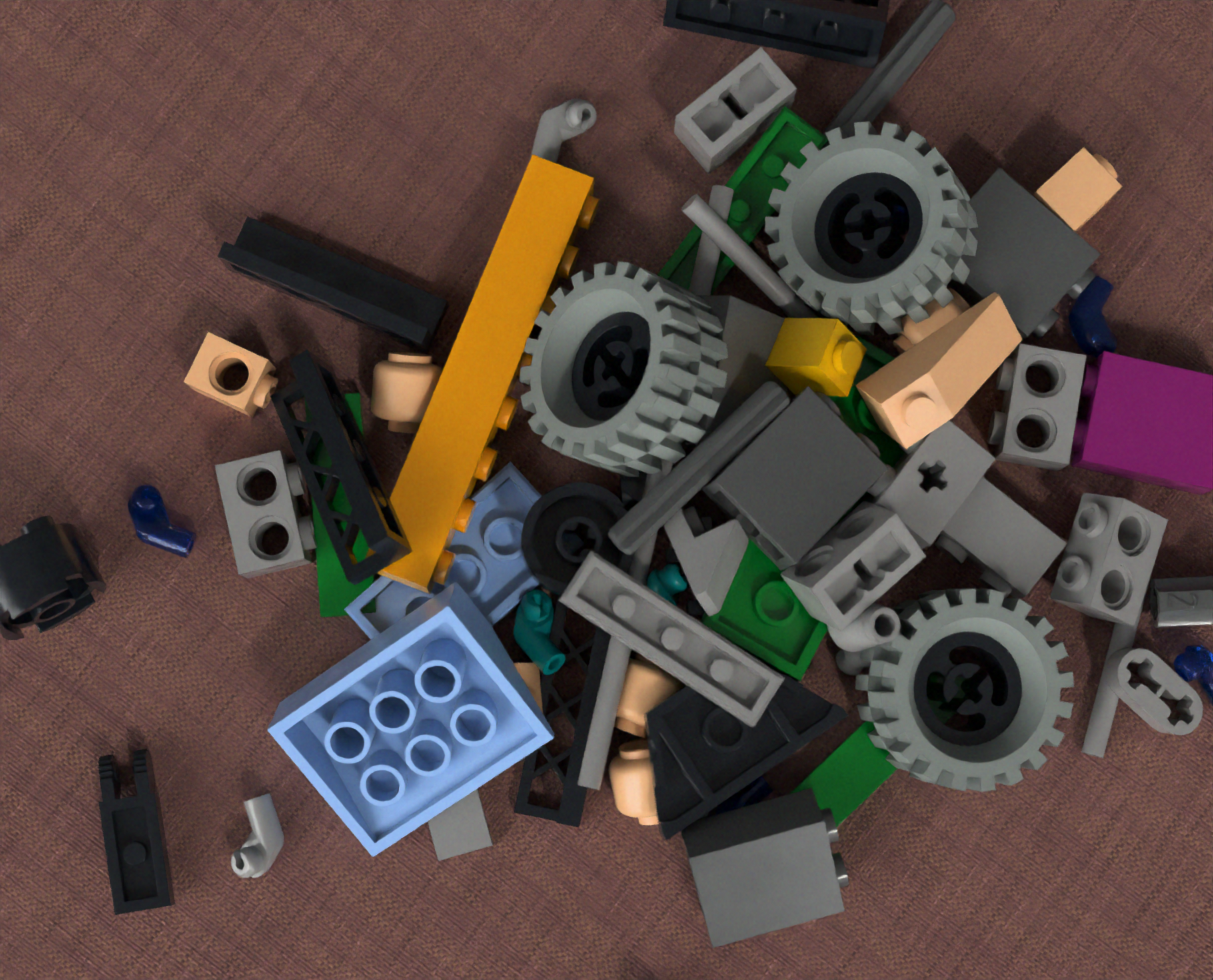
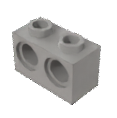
(734, 110)
(1051, 411)
(251, 518)
(1109, 558)
(853, 565)

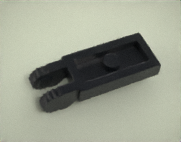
(134, 838)

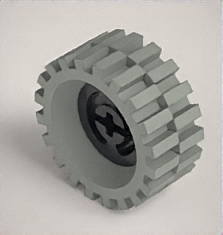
(853, 188)
(623, 369)
(1007, 710)

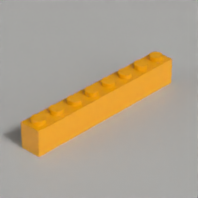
(485, 366)

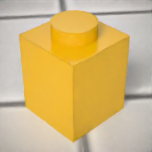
(816, 355)

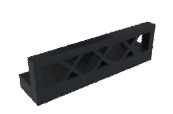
(807, 27)
(335, 284)
(350, 466)
(573, 795)

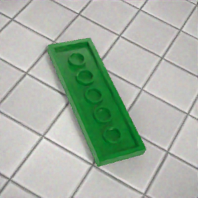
(760, 607)

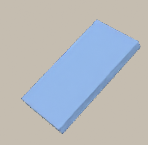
(485, 563)

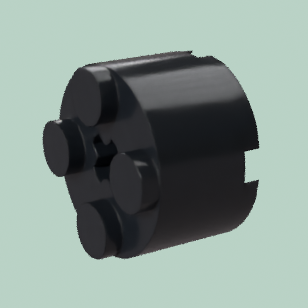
(562, 512)
(45, 577)

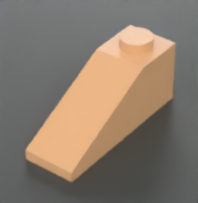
(940, 372)

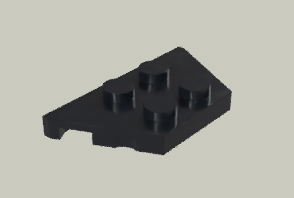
(709, 755)

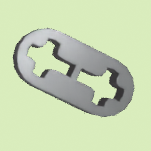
(1146, 699)

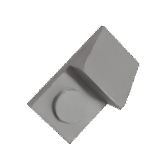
(707, 557)

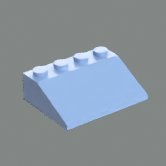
(411, 721)

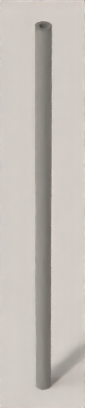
(619, 653)

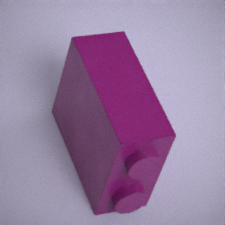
(1146, 423)

